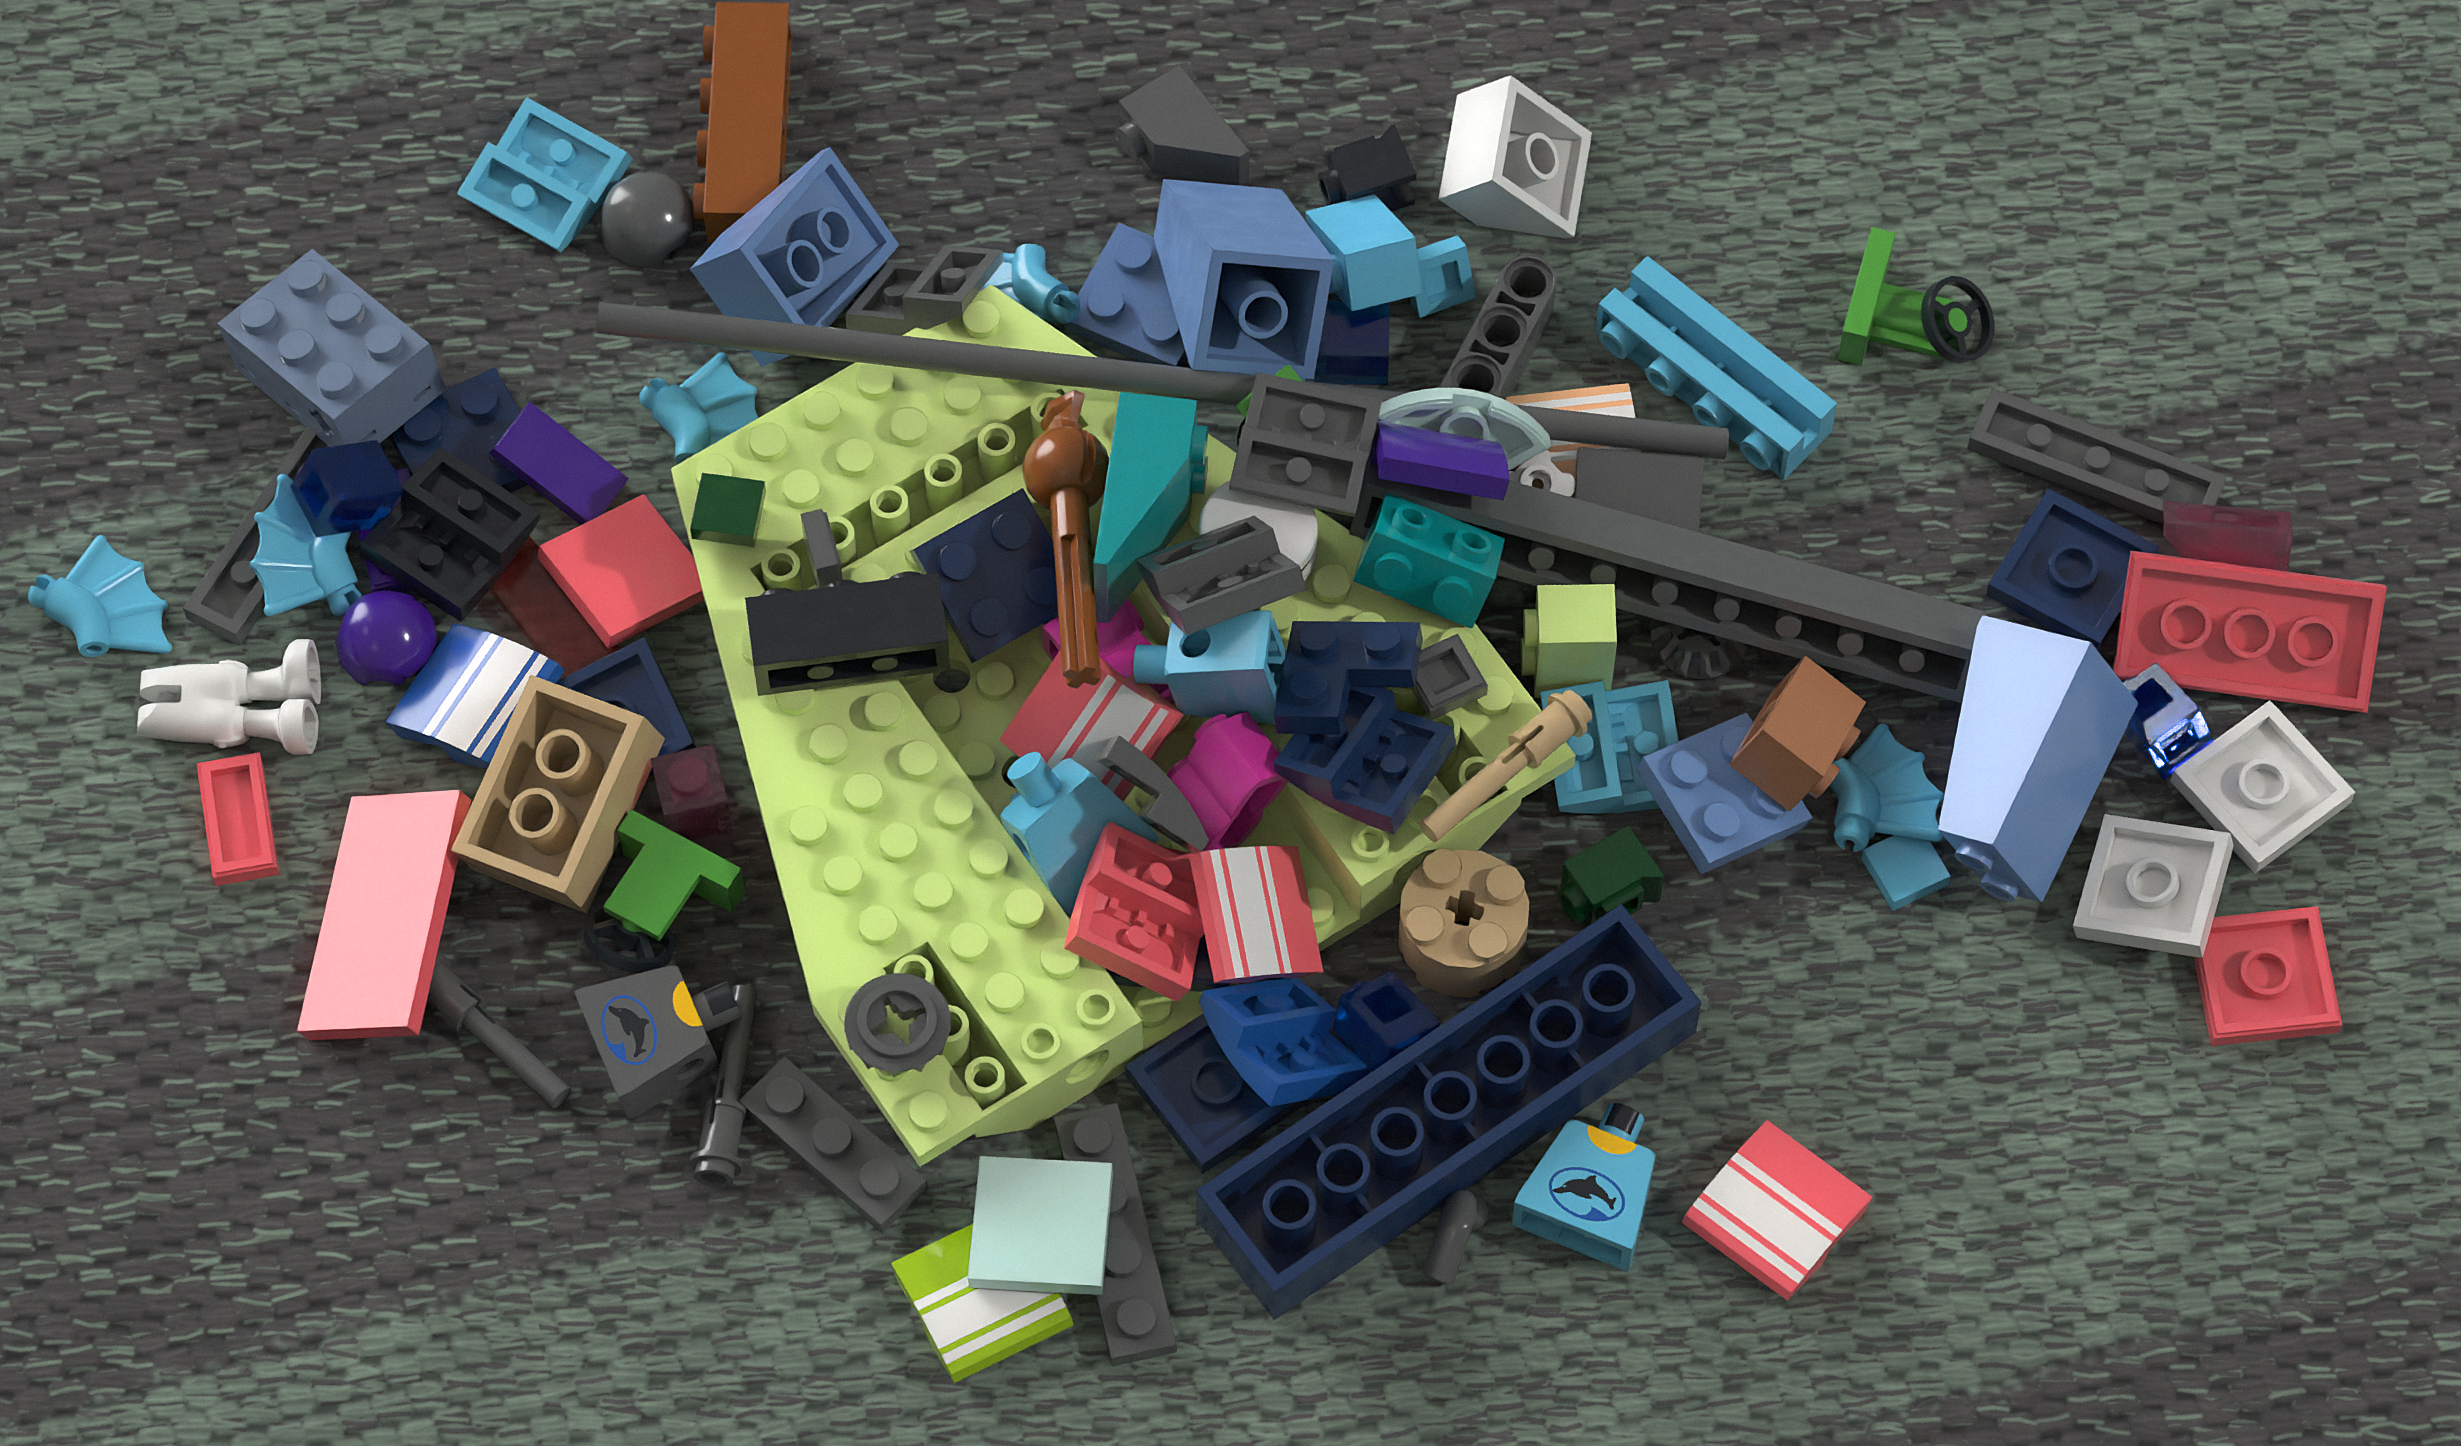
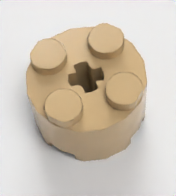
(1469, 889)

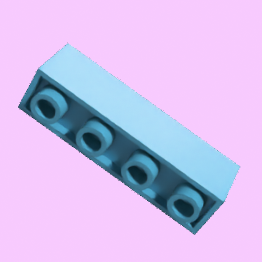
(1715, 369)

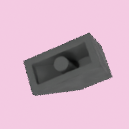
(1181, 132)

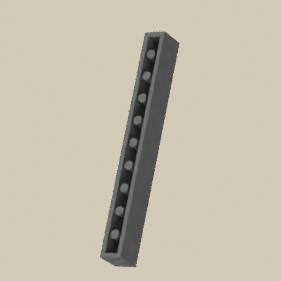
(1713, 584)

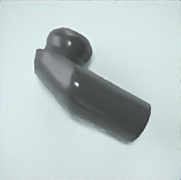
(1458, 1217)

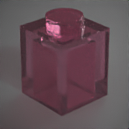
(692, 793)

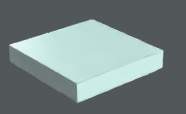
(1040, 1225)

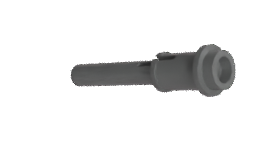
(468, 1011)
(717, 1157)

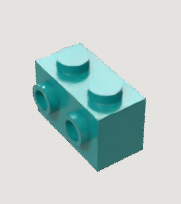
(1429, 560)

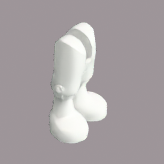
(205, 699)

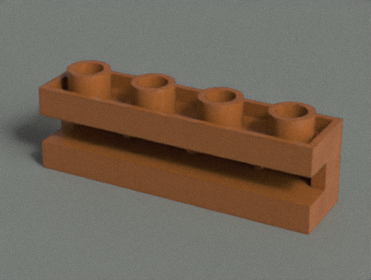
(745, 109)

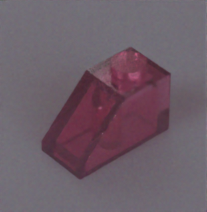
(2229, 534)

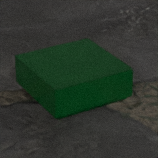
(728, 509)

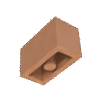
(1799, 735)

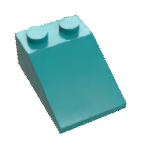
(1148, 490)

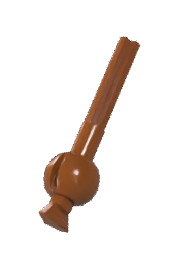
(1068, 475)

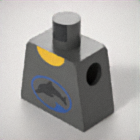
(654, 1033)

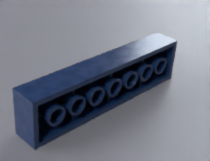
(1447, 1111)

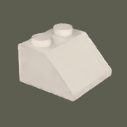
(1515, 161)

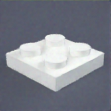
(2262, 786)
(2153, 885)

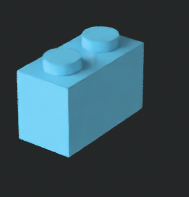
(1370, 252)

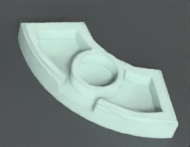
(1470, 415)

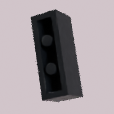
(847, 633)

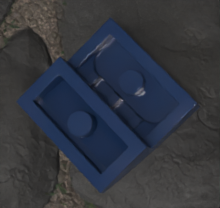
(1374, 765)

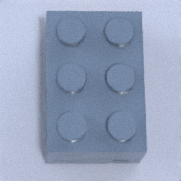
(331, 354)

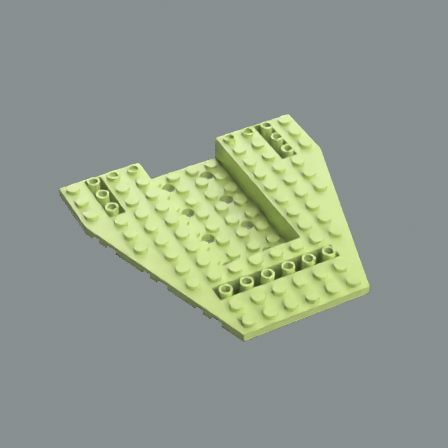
(896, 791)

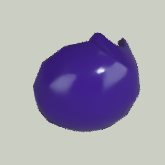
(385, 637)

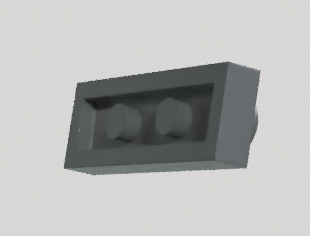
(833, 1145)

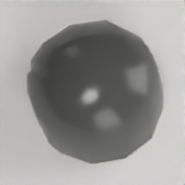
(646, 219)

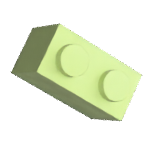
(1570, 636)

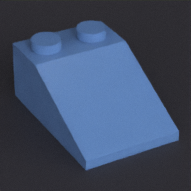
(798, 251)

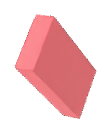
(237, 819)

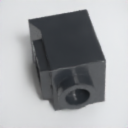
(1370, 168)

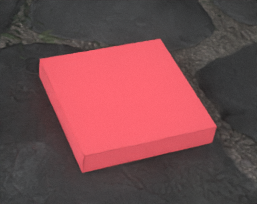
(624, 570)
(2267, 978)

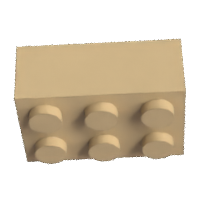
(558, 793)

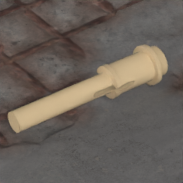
(1529, 746)

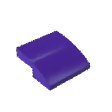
(1440, 460)

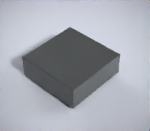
(821, 548)
(1447, 678)

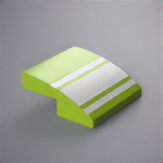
(973, 1324)

